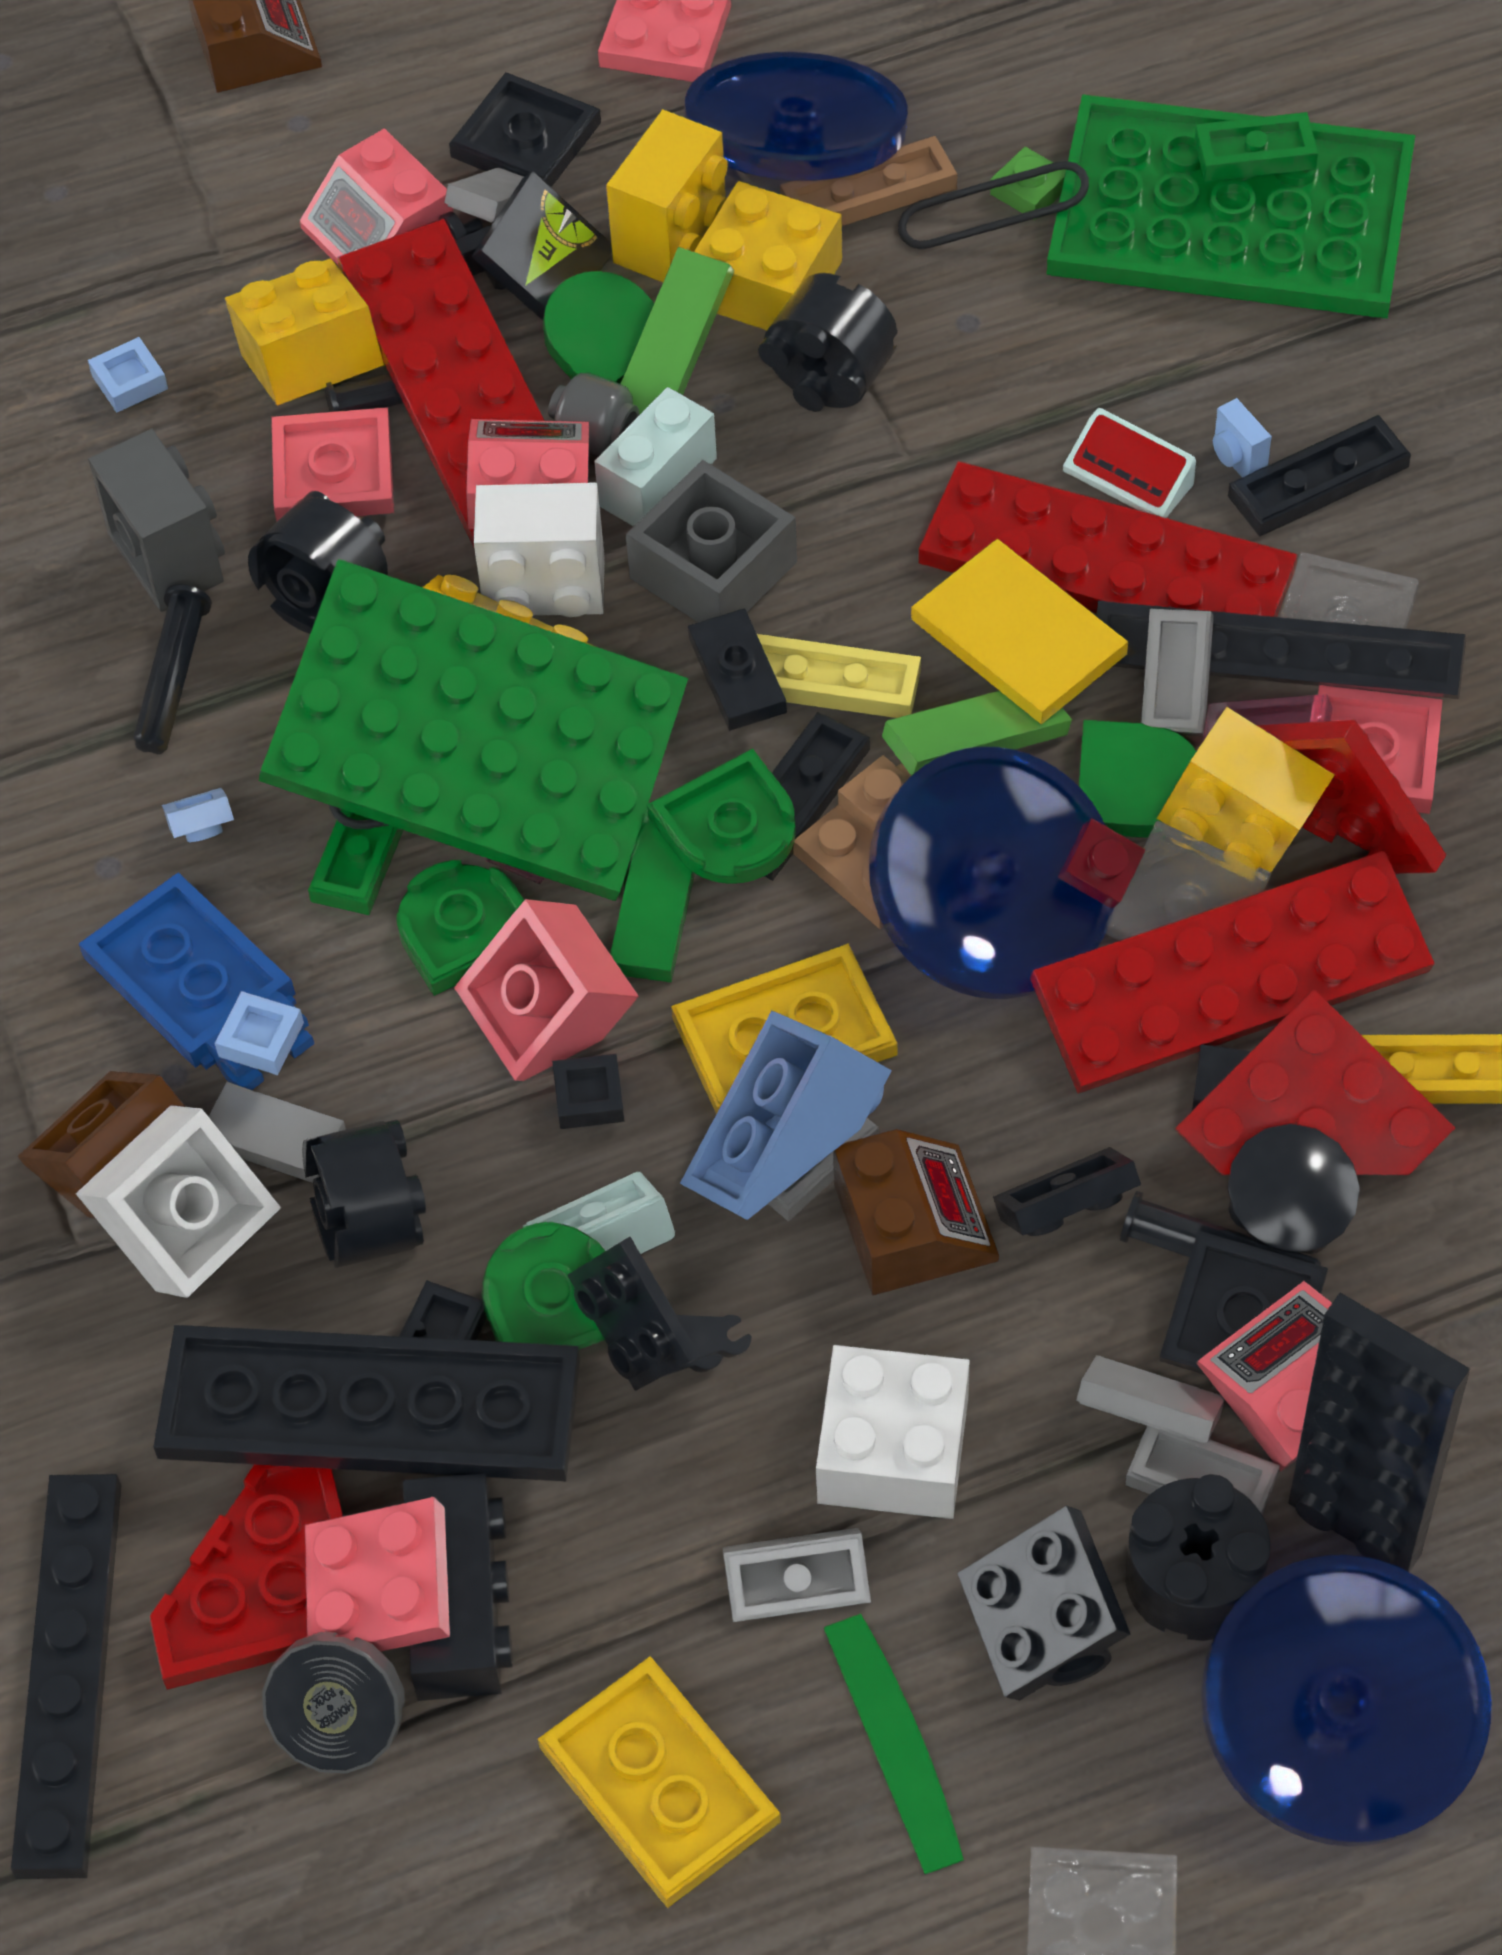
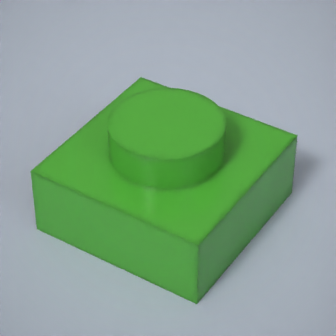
(1032, 192)

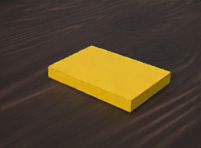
(1019, 631)
(817, 991)
(659, 1781)

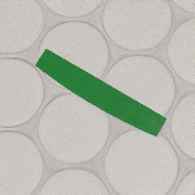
(896, 1743)

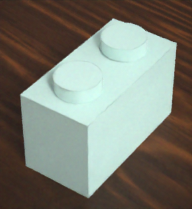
(654, 455)

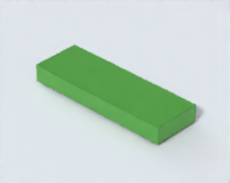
(677, 326)
(969, 723)

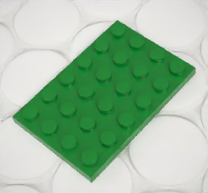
(1271, 239)
(474, 730)

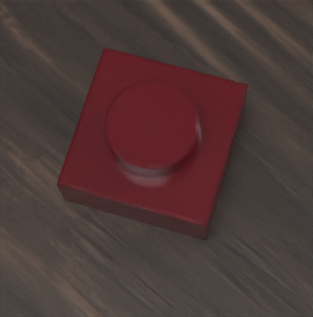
(1101, 863)

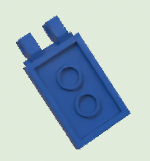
(185, 972)

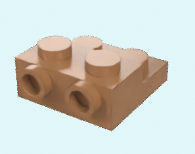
(841, 840)

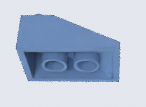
(783, 1115)

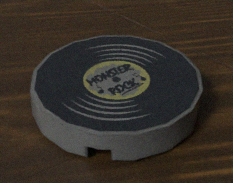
(333, 1703)

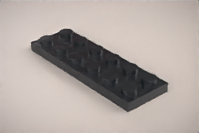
(368, 1402)
(1375, 1433)

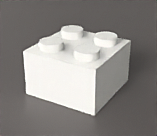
(541, 546)
(178, 1200)
(892, 1431)

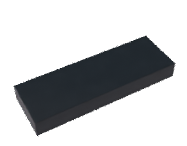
(1319, 475)
(817, 769)

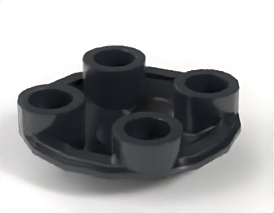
(1293, 1188)

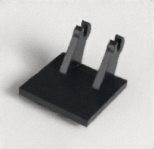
(641, 1326)

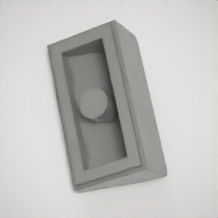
(796, 1574)

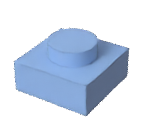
(128, 374)
(1240, 439)
(198, 815)
(259, 1033)

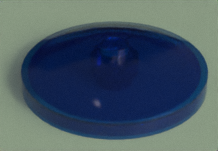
(800, 115)
(973, 868)
(1346, 1700)

